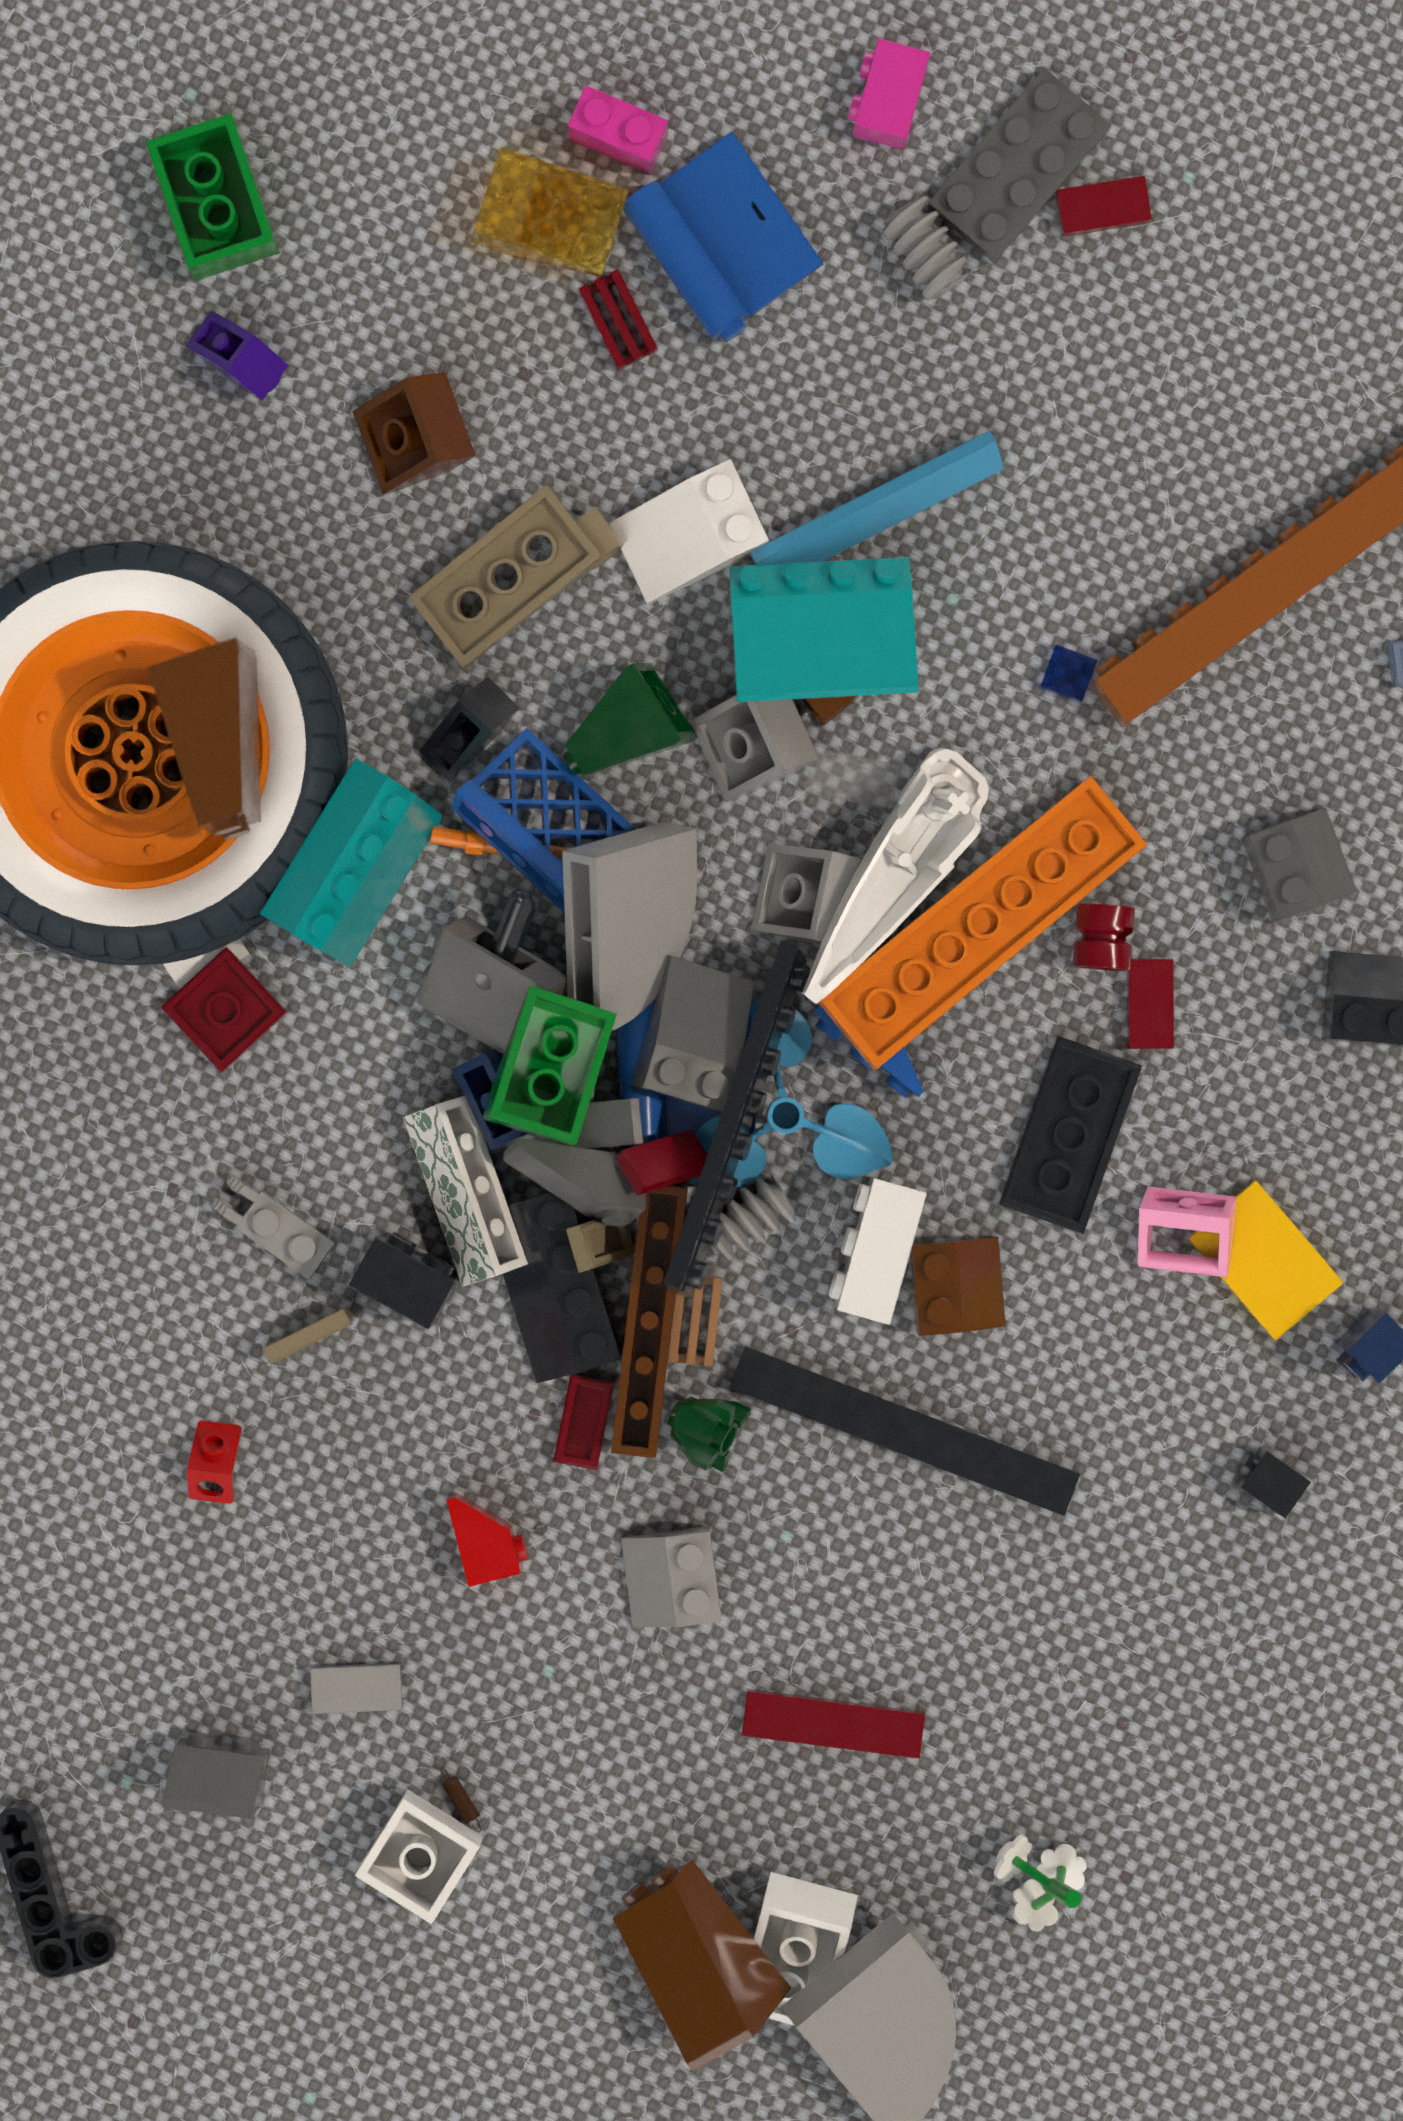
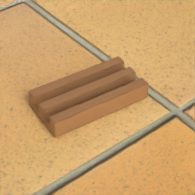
(691, 1357)

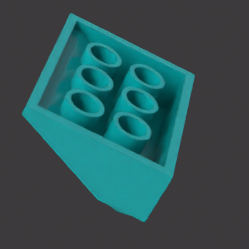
(823, 629)
(352, 863)

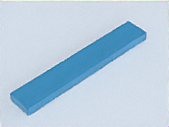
(885, 505)

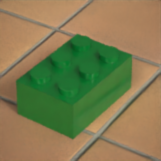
(212, 197)

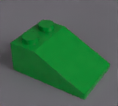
(550, 1067)

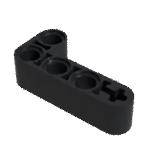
(48, 1888)

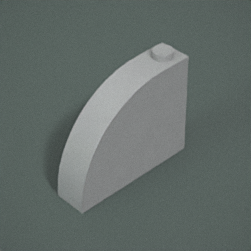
(626, 913)
(882, 2022)

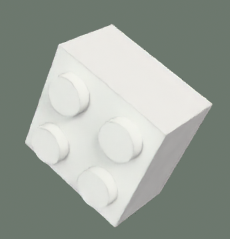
(419, 1856)

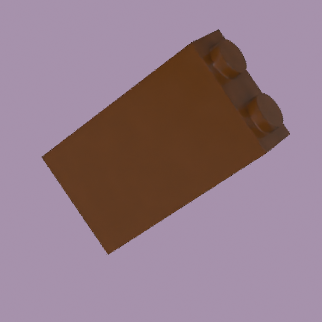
(214, 732)
(698, 1963)

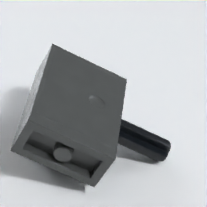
(484, 975)

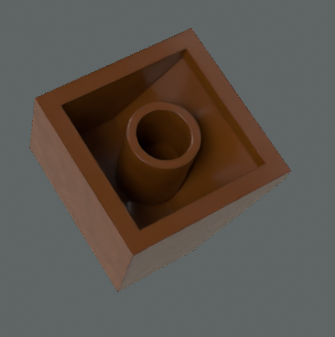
(413, 432)
(957, 1286)

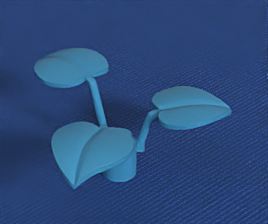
(849, 1141)

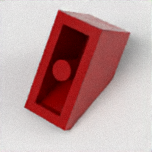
(485, 1542)

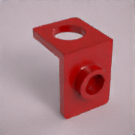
(213, 1460)

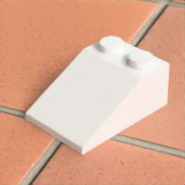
(690, 532)
(802, 1930)

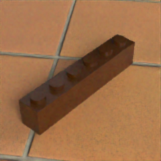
(648, 1325)

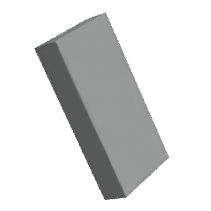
(356, 1688)

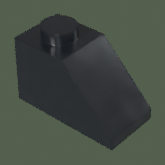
(468, 728)

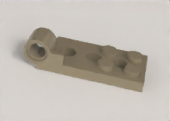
(576, 551)

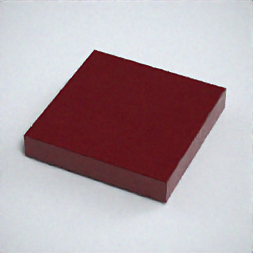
(224, 1009)

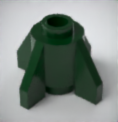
(707, 1429)

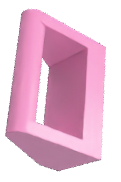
(1191, 1212)

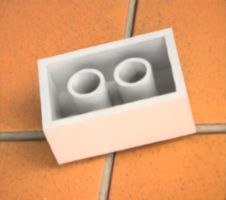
(877, 1250)

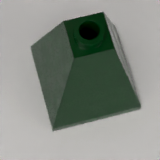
(628, 723)

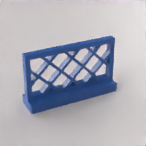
(519, 844)

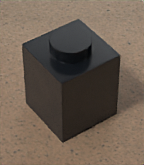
(1271, 1481)

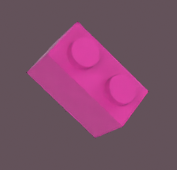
(890, 93)
(618, 129)

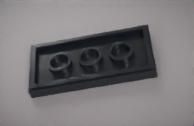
(1070, 1134)

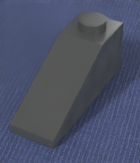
(579, 1176)

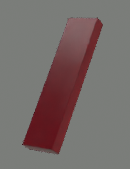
(833, 1723)

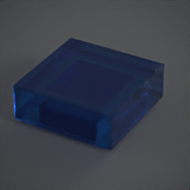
(1068, 673)

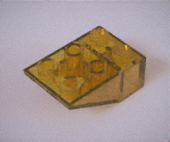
(548, 214)

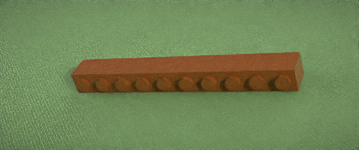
(1256, 595)

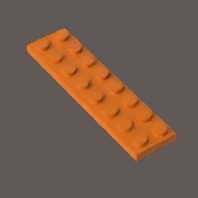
(982, 923)

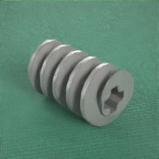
(925, 248)
(752, 1215)

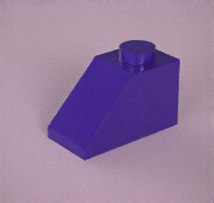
(237, 355)

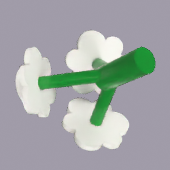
(1058, 1872)

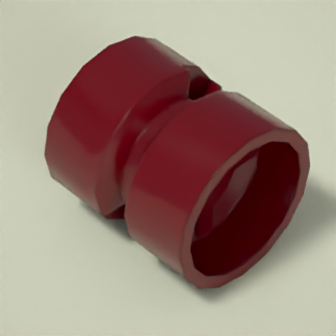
(1103, 937)

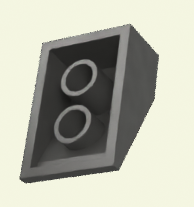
(694, 1034)

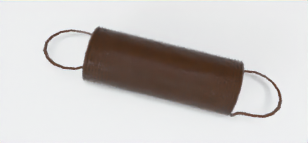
(460, 1799)

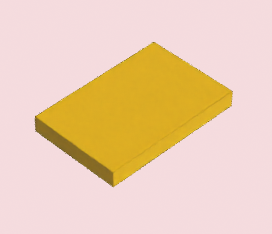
(1270, 1263)

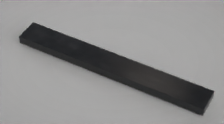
(904, 1430)

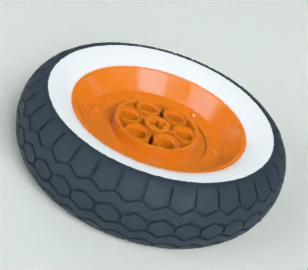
(90, 866)

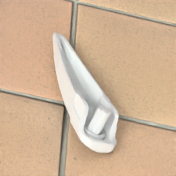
(905, 862)

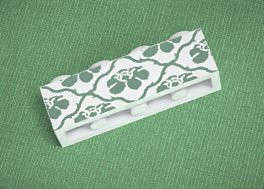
(465, 1191)

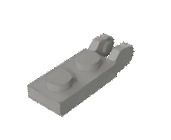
(276, 1228)

